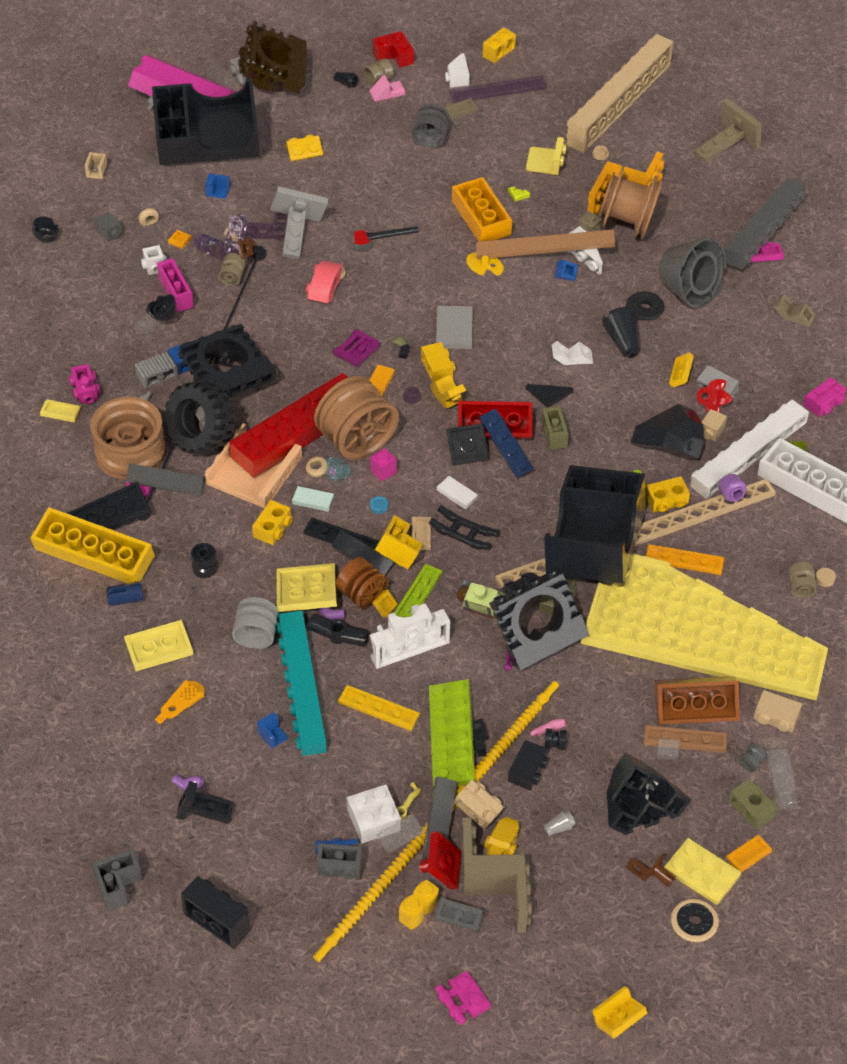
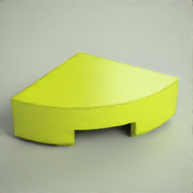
(518, 194)

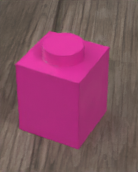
(383, 464)

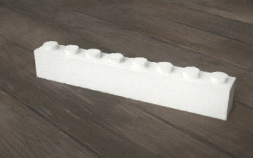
(749, 448)

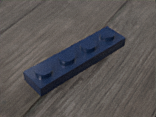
(506, 444)

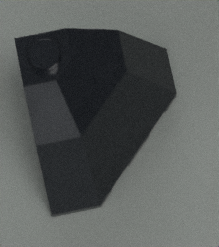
(673, 431)
(641, 796)

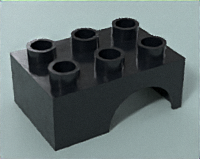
(204, 127)
(596, 524)

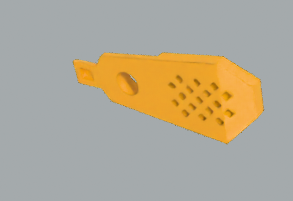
(181, 700)

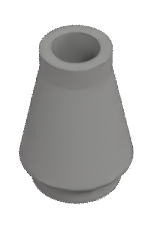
(561, 822)

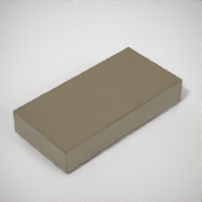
(461, 108)

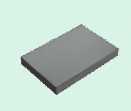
(454, 326)

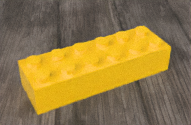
(92, 546)

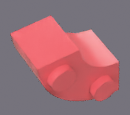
(324, 281)

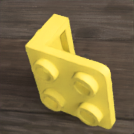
(545, 159)

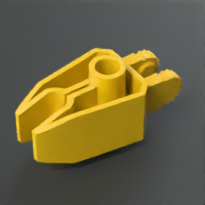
(503, 838)

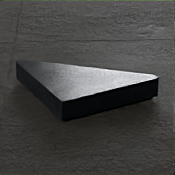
(548, 394)

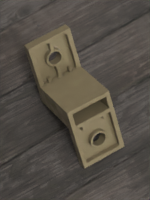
(496, 875)

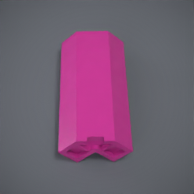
(159, 73)

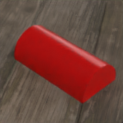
(514, 414)

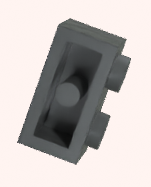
(339, 861)

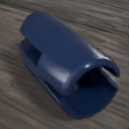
(124, 593)

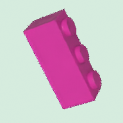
(175, 284)

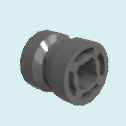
(754, 755)

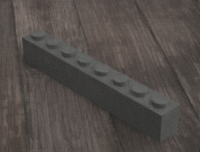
(764, 223)

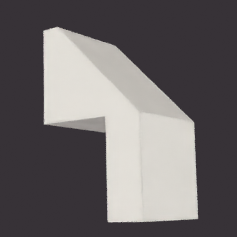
(575, 355)

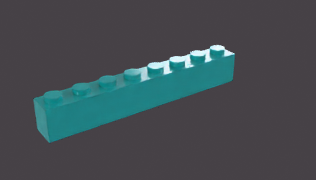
(302, 684)

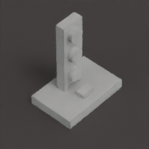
(298, 207)

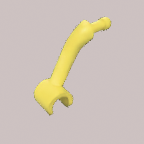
(403, 809)

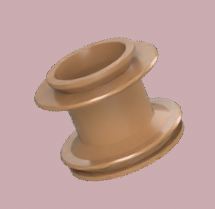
(630, 202)

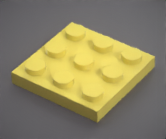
(306, 587)

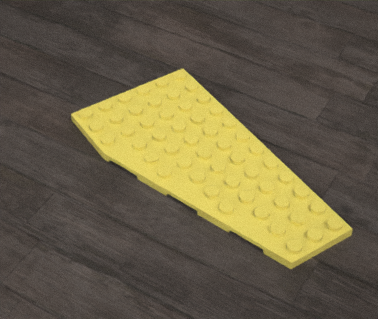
(697, 628)

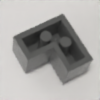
(113, 875)

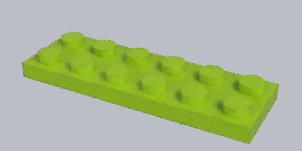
(452, 732)

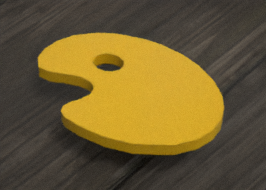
(480, 265)

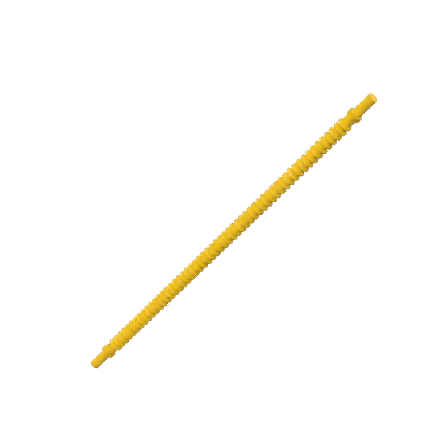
(416, 844)

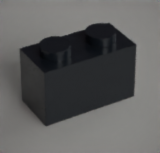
(528, 765)

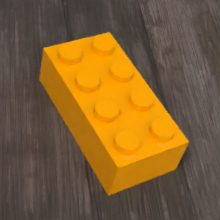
(481, 210)

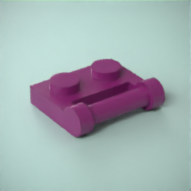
(359, 351)

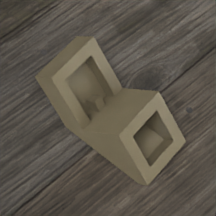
(800, 314)

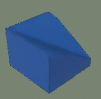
(566, 270)

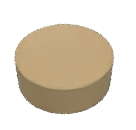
(825, 577)

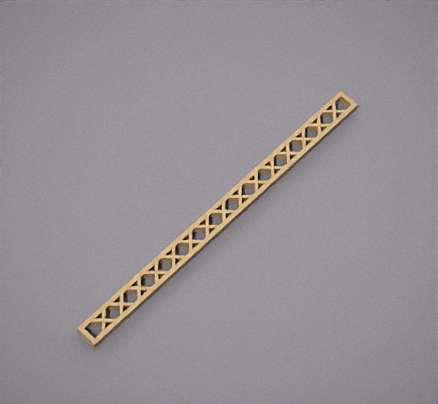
(667, 519)

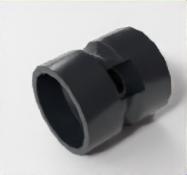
(204, 560)

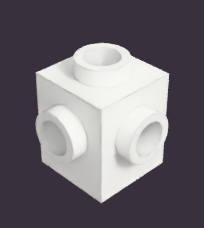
(150, 257)

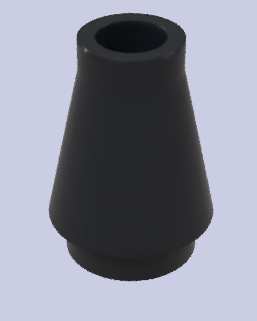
(348, 79)

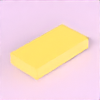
(60, 410)

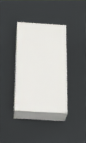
(457, 492)

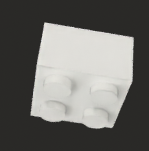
(372, 812)

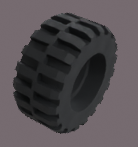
(180, 417)

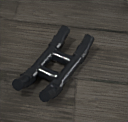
(457, 522)

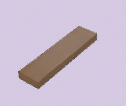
(688, 738)

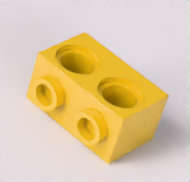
(499, 45)
(667, 494)
(272, 522)

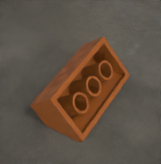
(697, 700)

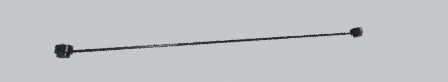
(259, 254)

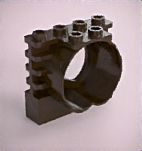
(273, 59)

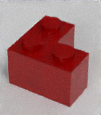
(393, 46)

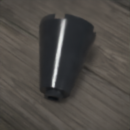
(623, 330)

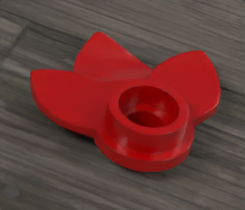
(716, 395)

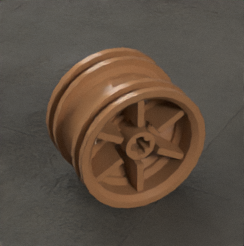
(356, 417)
(127, 433)

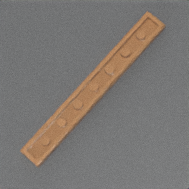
(546, 244)

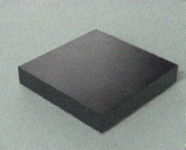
(467, 444)

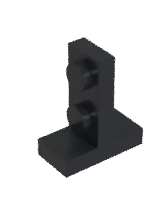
(203, 805)

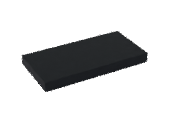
(115, 508)

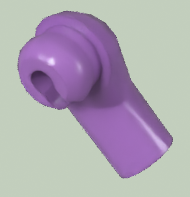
(332, 614)
(182, 783)

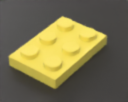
(158, 645)
(703, 871)

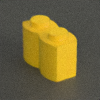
(419, 904)

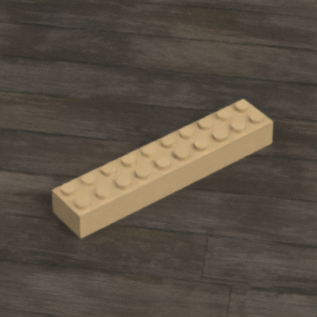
(619, 93)

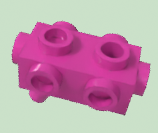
(84, 384)

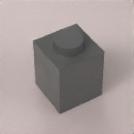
(108, 226)

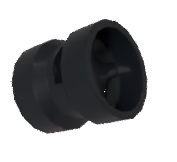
(555, 739)

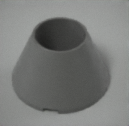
(694, 271)

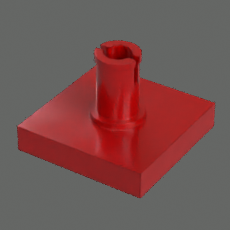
(443, 861)

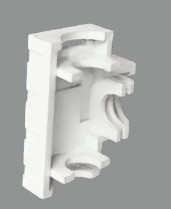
(409, 635)

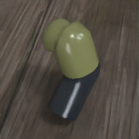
(399, 341)

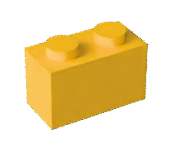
(437, 361)

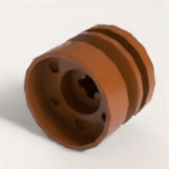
(361, 582)

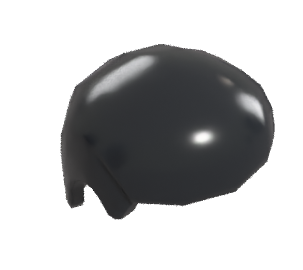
(44, 226)

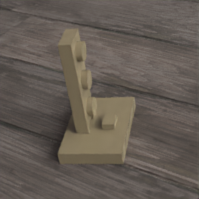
(739, 126)

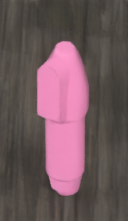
(554, 724)

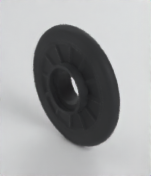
(654, 301)

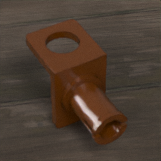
(245, 247)
(657, 870)

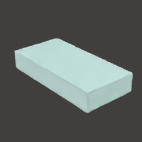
(313, 498)

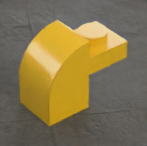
(447, 392)

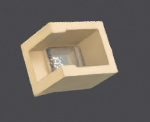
(95, 165)

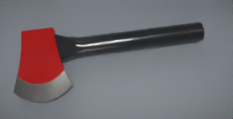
(363, 238)

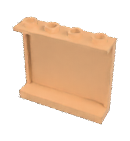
(234, 480)

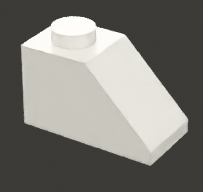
(458, 72)

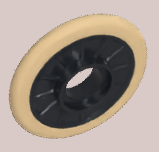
(689, 931)

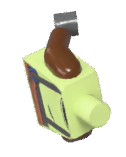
(476, 598)

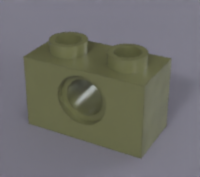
(554, 428)
(742, 799)

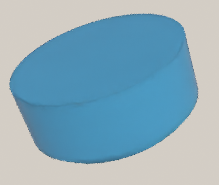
(379, 504)

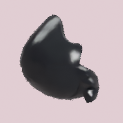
(163, 308)

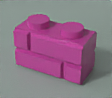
(825, 397)

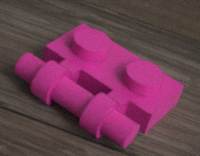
(469, 995)

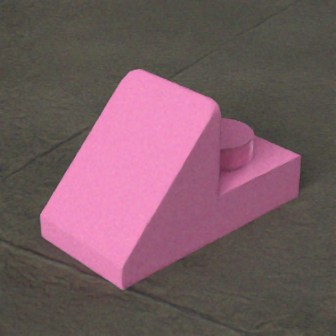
(386, 90)

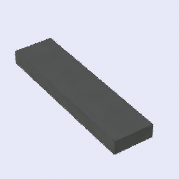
(164, 479)
(440, 810)

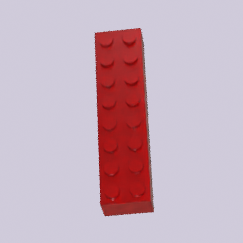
(275, 437)

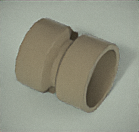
(375, 71)
(231, 269)
(802, 580)

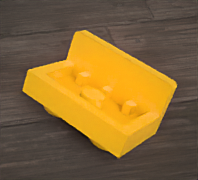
(304, 148)
(618, 1013)

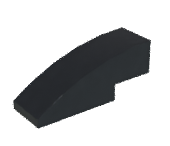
(354, 548)

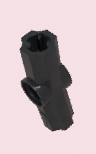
(337, 630)

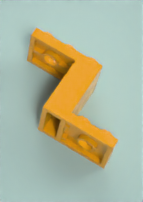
(600, 187)

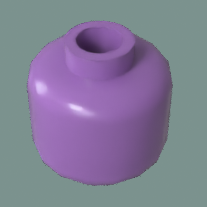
(732, 487)

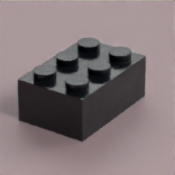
(216, 911)

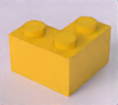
(397, 544)

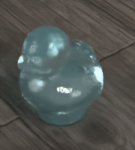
(337, 469)

